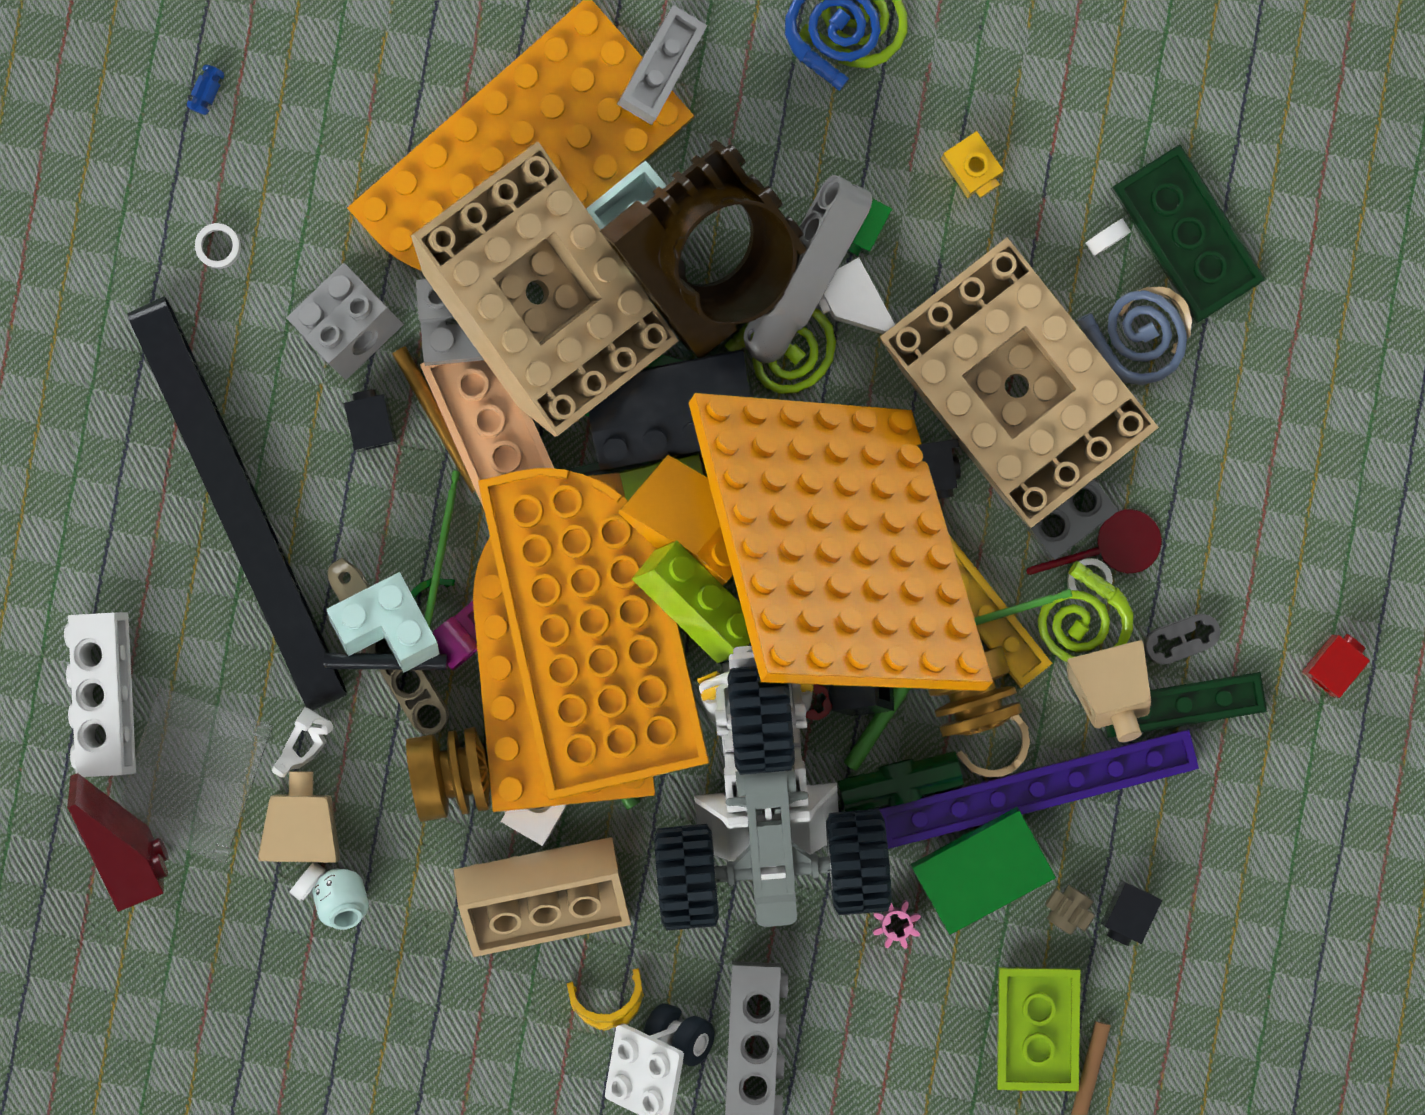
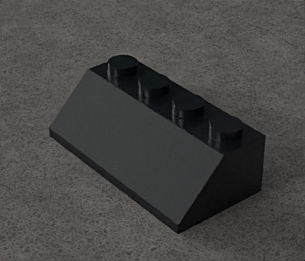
(652, 409)

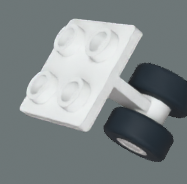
(649, 1064)

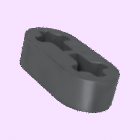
(1185, 648)

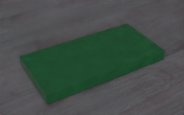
(1188, 233)

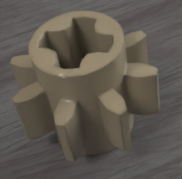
(1070, 909)

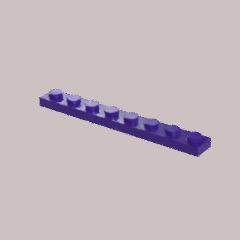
(1040, 788)

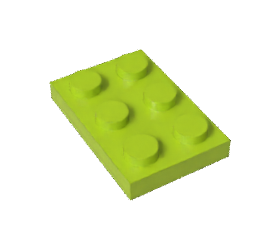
(1038, 1029)

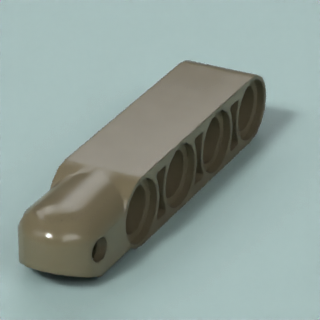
(410, 702)

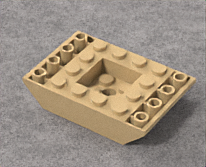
(593, 317)
(1004, 324)

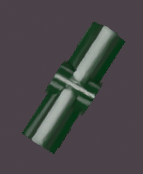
(901, 782)

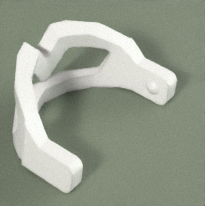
(289, 758)

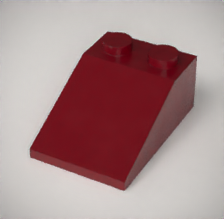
(118, 844)

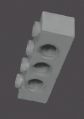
(746, 981)

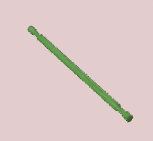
(441, 548)
(1022, 607)

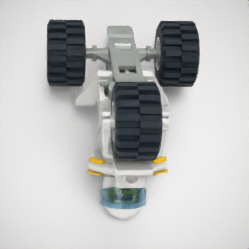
(768, 816)

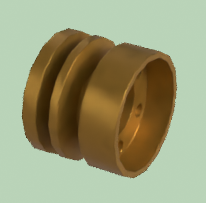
(979, 709)
(448, 774)

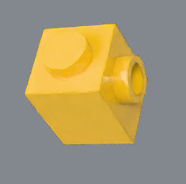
(973, 166)

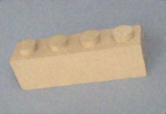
(541, 897)

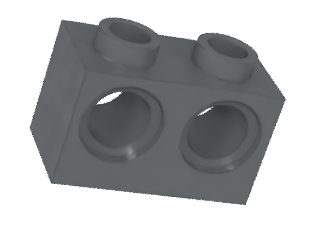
(1074, 523)

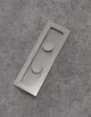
(662, 65)

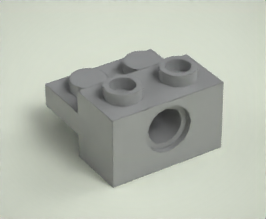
(344, 321)
(441, 341)

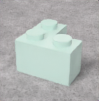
(388, 613)

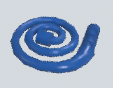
(837, 22)

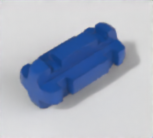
(205, 89)

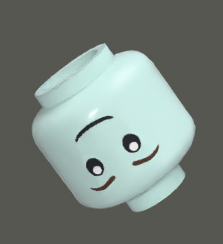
(340, 898)

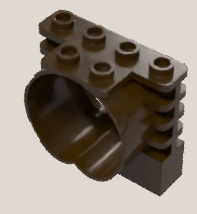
(654, 234)

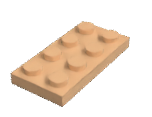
(485, 421)

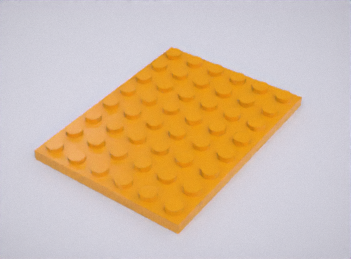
(838, 545)

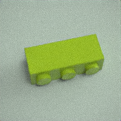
(694, 600)

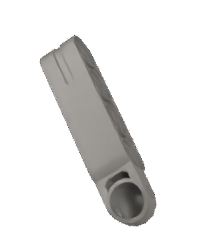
(827, 236)

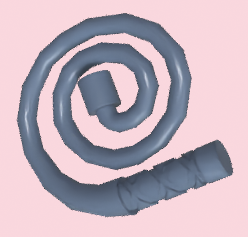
(1145, 333)

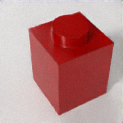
(1337, 664)

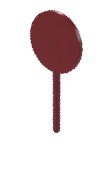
(1125, 541)

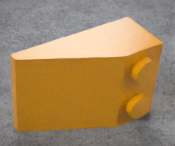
(680, 507)

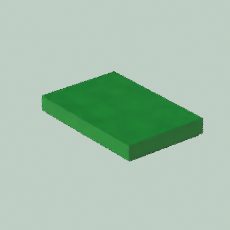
(983, 870)

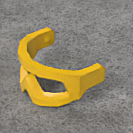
(619, 1017)

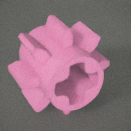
(906, 927)

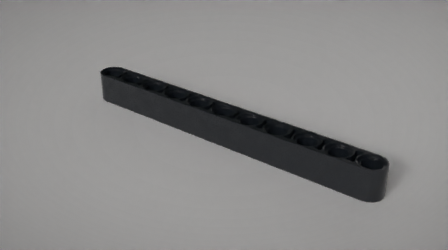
(236, 502)

